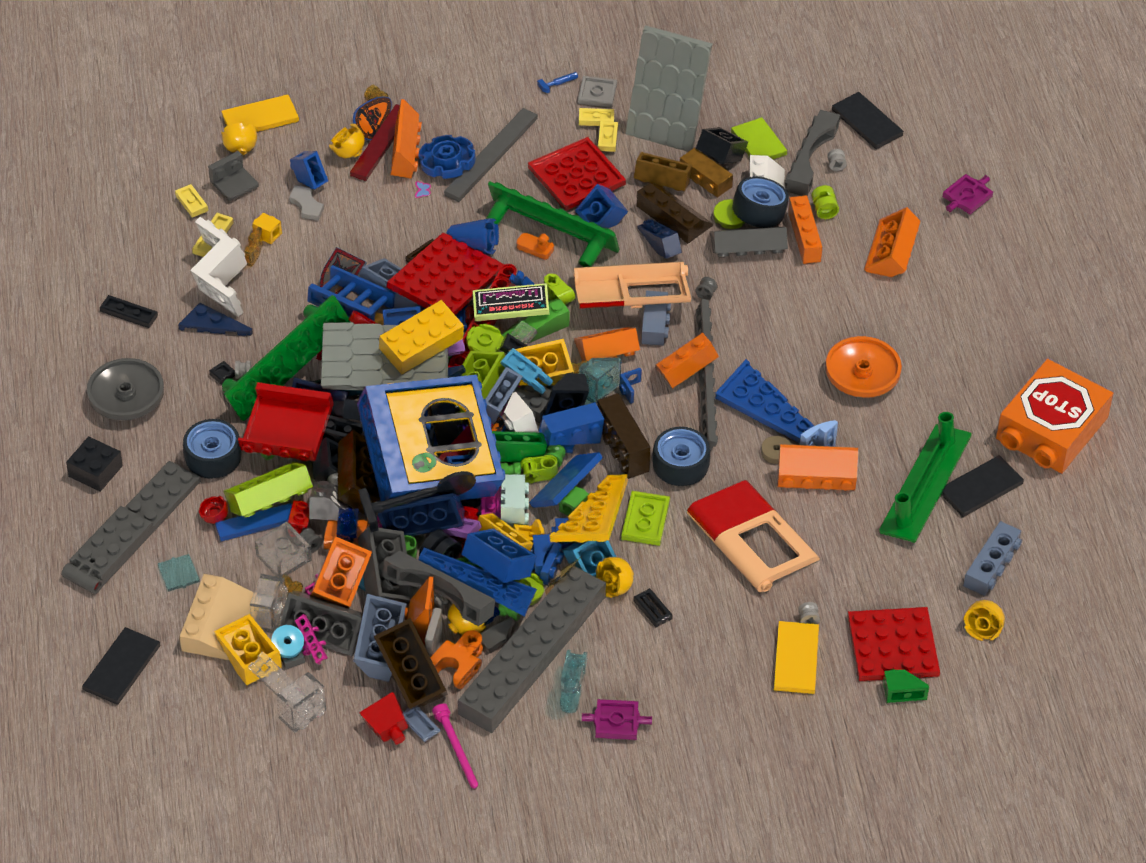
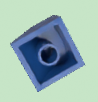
(601, 207)

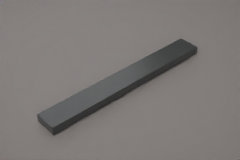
(491, 154)

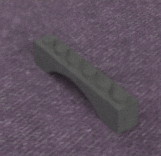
(823, 129)
(471, 603)

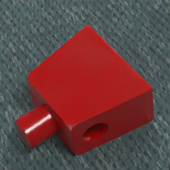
(386, 719)

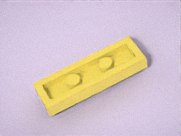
(221, 222)

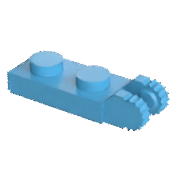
(526, 368)

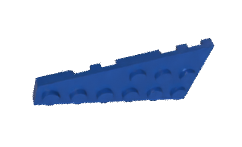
(762, 401)
(511, 594)

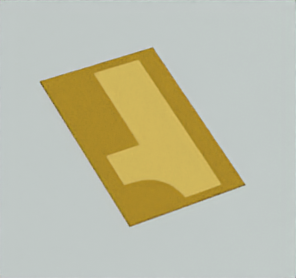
(563, 572)

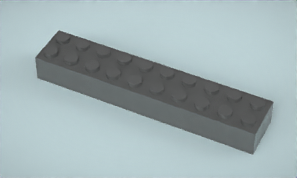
(531, 649)

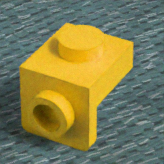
(528, 531)

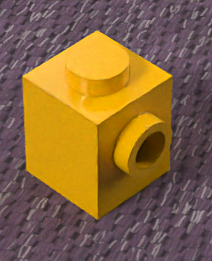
(270, 227)

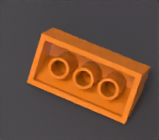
(405, 141)
(893, 243)
(817, 467)

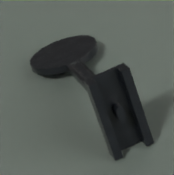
(454, 483)

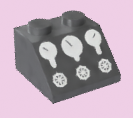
(325, 502)

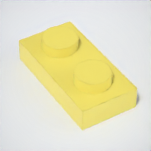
(592, 117)
(608, 136)
(191, 200)

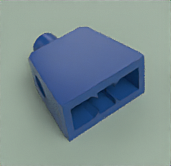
(309, 169)

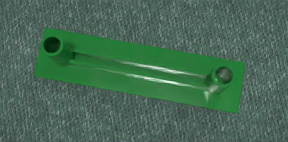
(556, 218)
(286, 357)
(926, 480)

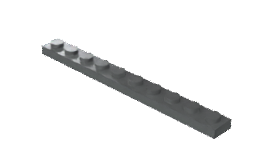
(706, 379)

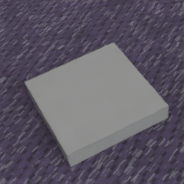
(597, 91)
(434, 632)

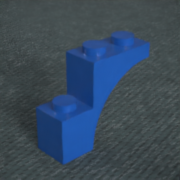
(543, 546)

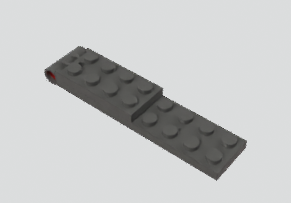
(129, 528)

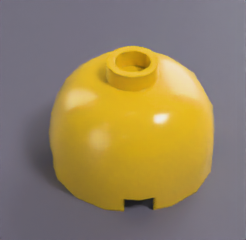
(239, 138)
(348, 142)
(616, 574)
(984, 620)
(460, 625)

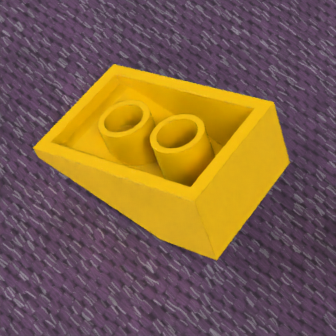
(551, 358)
(243, 643)

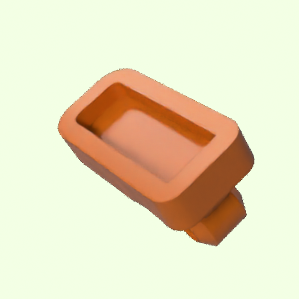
(535, 245)

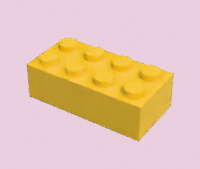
(421, 337)

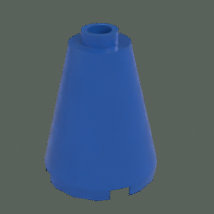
(477, 234)

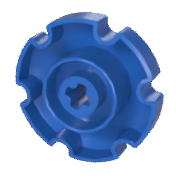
(447, 156)

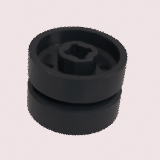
(443, 544)

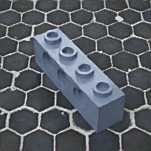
(992, 558)

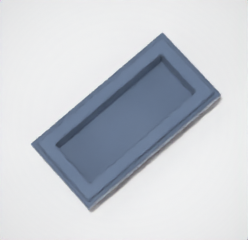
(420, 723)

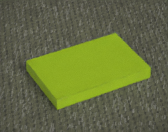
(760, 139)
(645, 518)

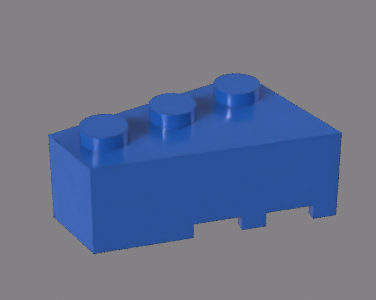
(574, 426)

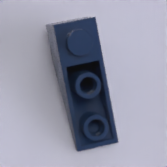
(661, 238)

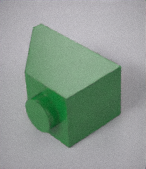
(903, 686)

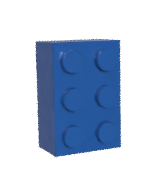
(499, 555)

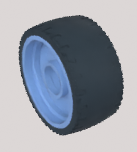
(760, 202)
(212, 448)
(681, 456)

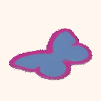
(423, 189)

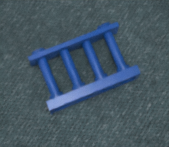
(356, 284)

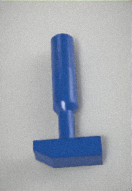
(545, 86)

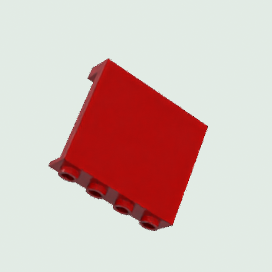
(287, 422)

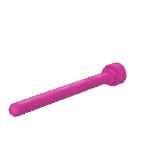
(442, 714)

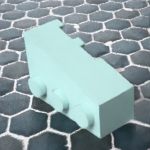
(514, 501)

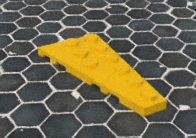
(596, 516)

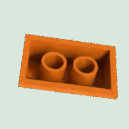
(608, 344)
(687, 360)

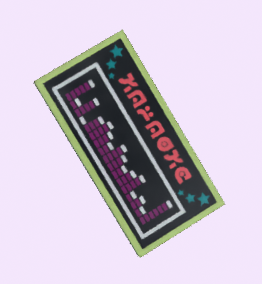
(510, 302)

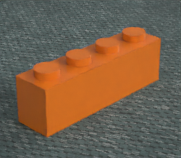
(805, 229)

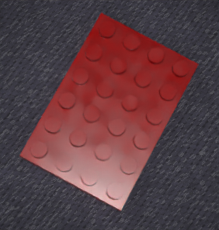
(445, 272)

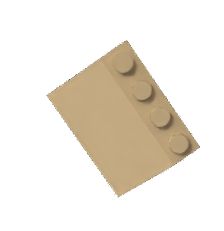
(214, 606)

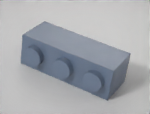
(655, 321)
(501, 393)

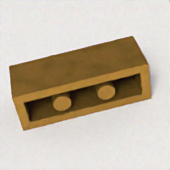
(662, 171)
(708, 173)

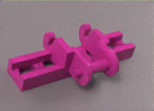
(307, 636)

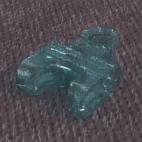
(571, 681)

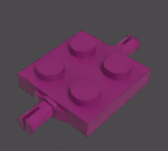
(968, 194)
(616, 719)

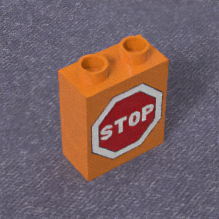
(1054, 416)

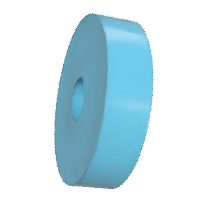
(294, 635)

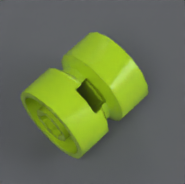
(825, 202)

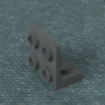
(231, 177)

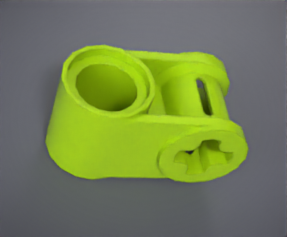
(558, 289)
(540, 468)

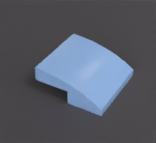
(820, 435)

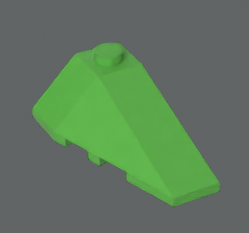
(546, 324)

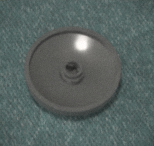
(125, 389)

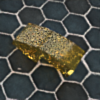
(255, 246)

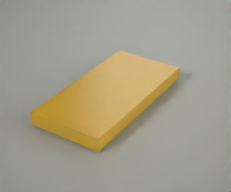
(263, 114)
(796, 657)

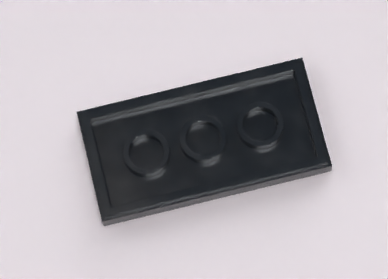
(867, 120)
(981, 486)
(121, 665)

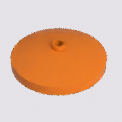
(863, 366)

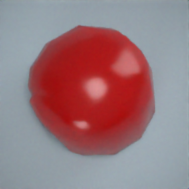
(213, 509)

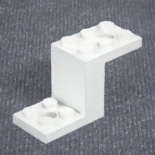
(219, 266)

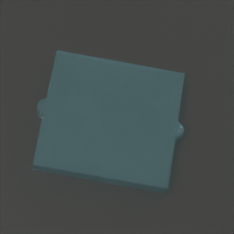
(178, 572)

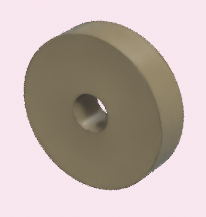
(771, 448)

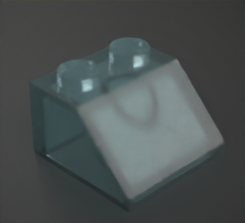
(601, 376)

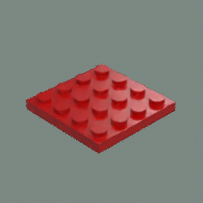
(575, 171)
(893, 641)

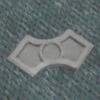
(303, 199)

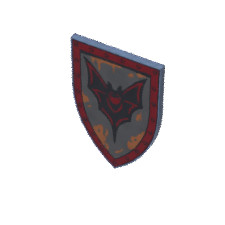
(343, 261)

